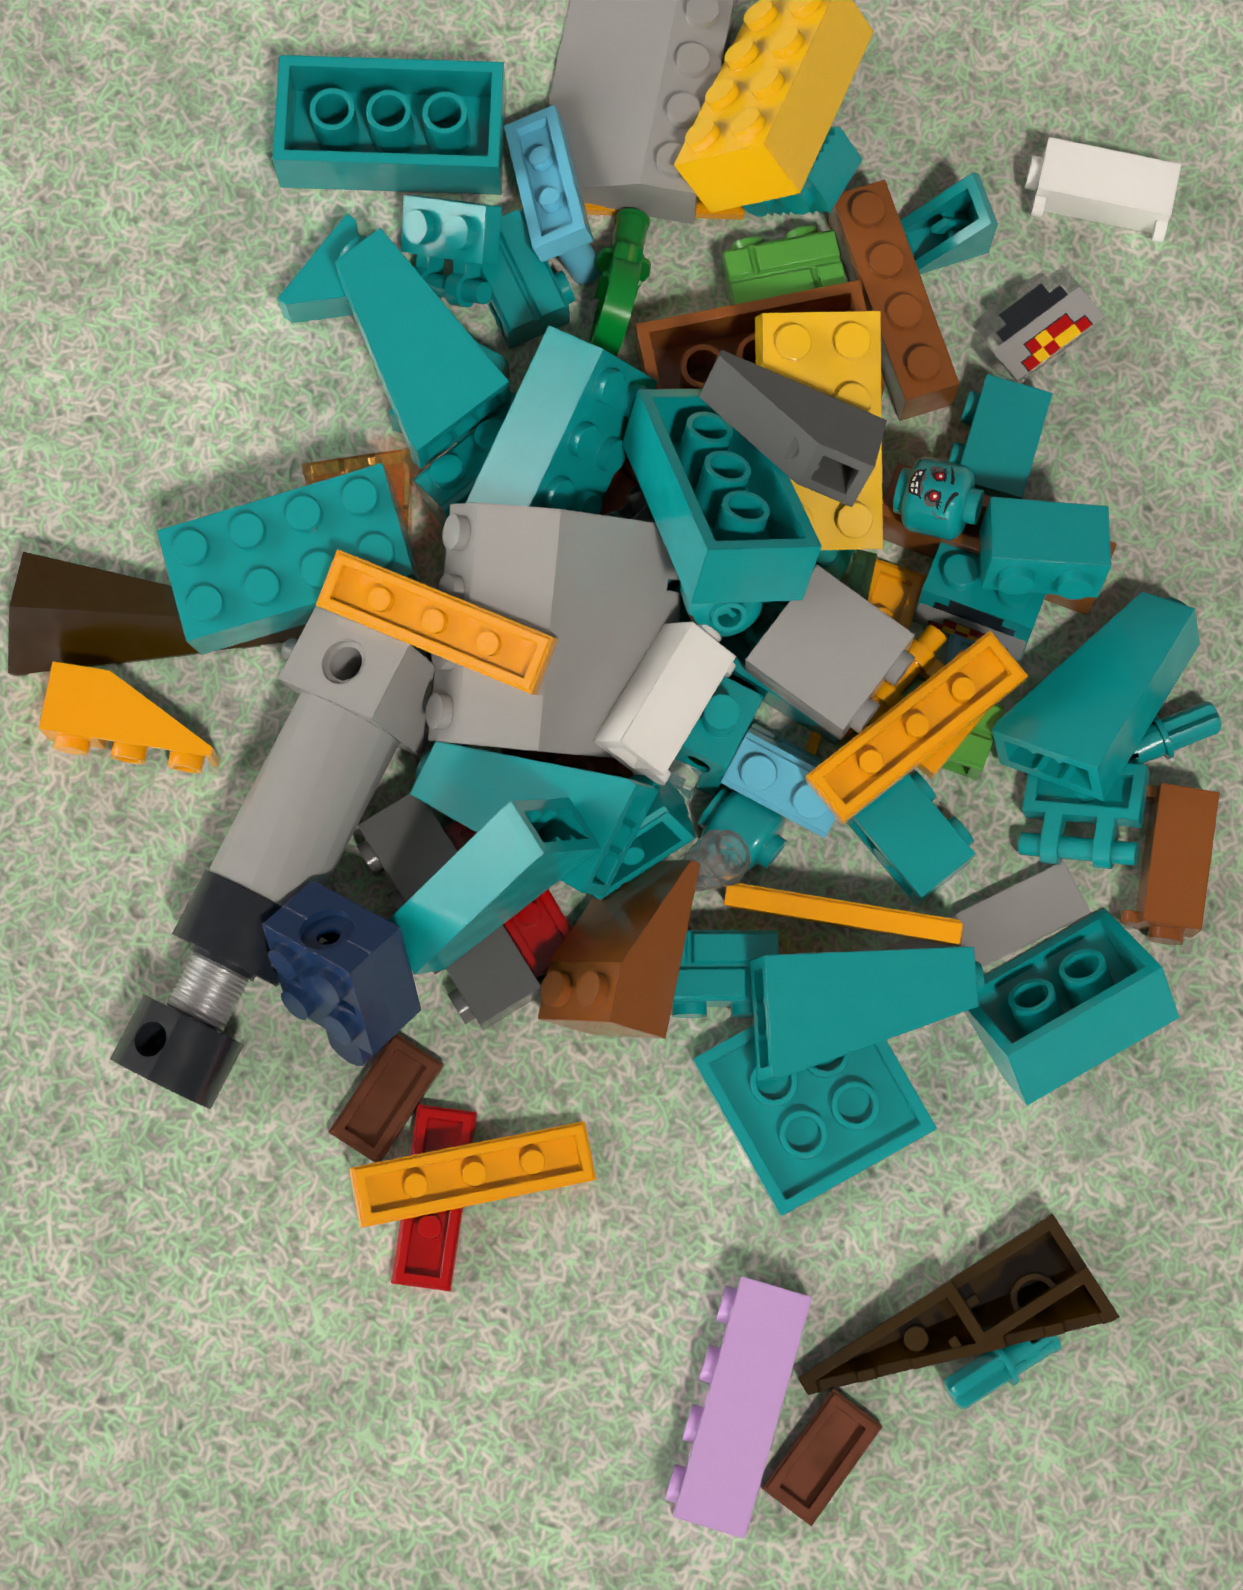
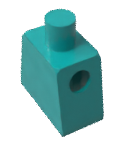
(720, 732)

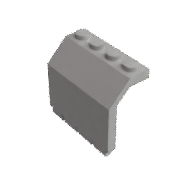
(569, 575)

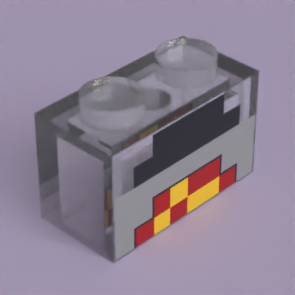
(1036, 329)

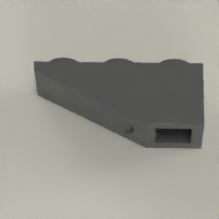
(799, 429)

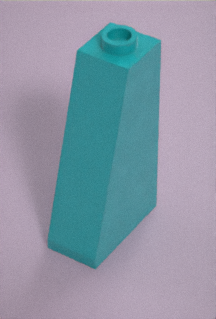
(423, 355)
(1102, 699)
(478, 783)
(492, 879)
(841, 1002)

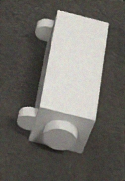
(1103, 186)
(665, 698)

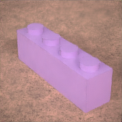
(740, 1408)

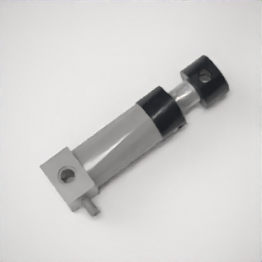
(353, 711)

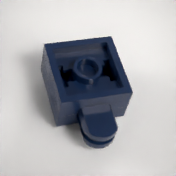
(342, 970)

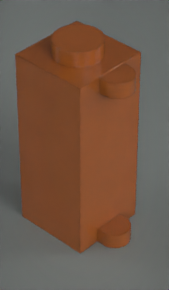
(1175, 863)

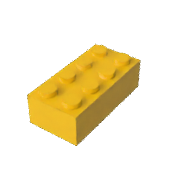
(773, 101)
(841, 359)

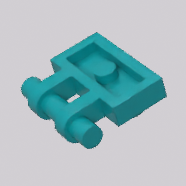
(452, 231)
(1059, 804)

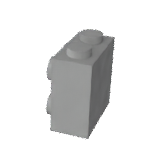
(831, 655)

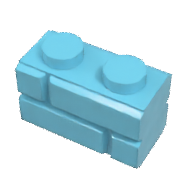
(775, 778)

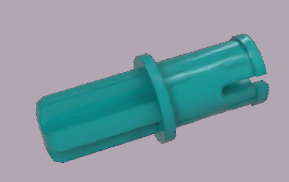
(1176, 732)
(996, 1369)

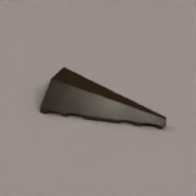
(95, 618)
(1008, 1297)

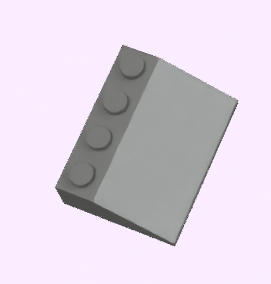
(630, 93)

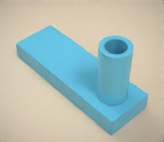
(552, 193)

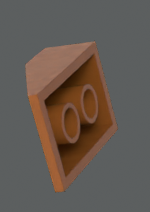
(624, 957)

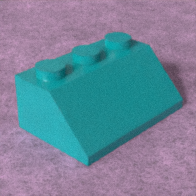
(1070, 1005)

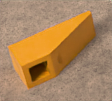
(96, 706)

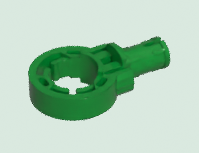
(622, 272)

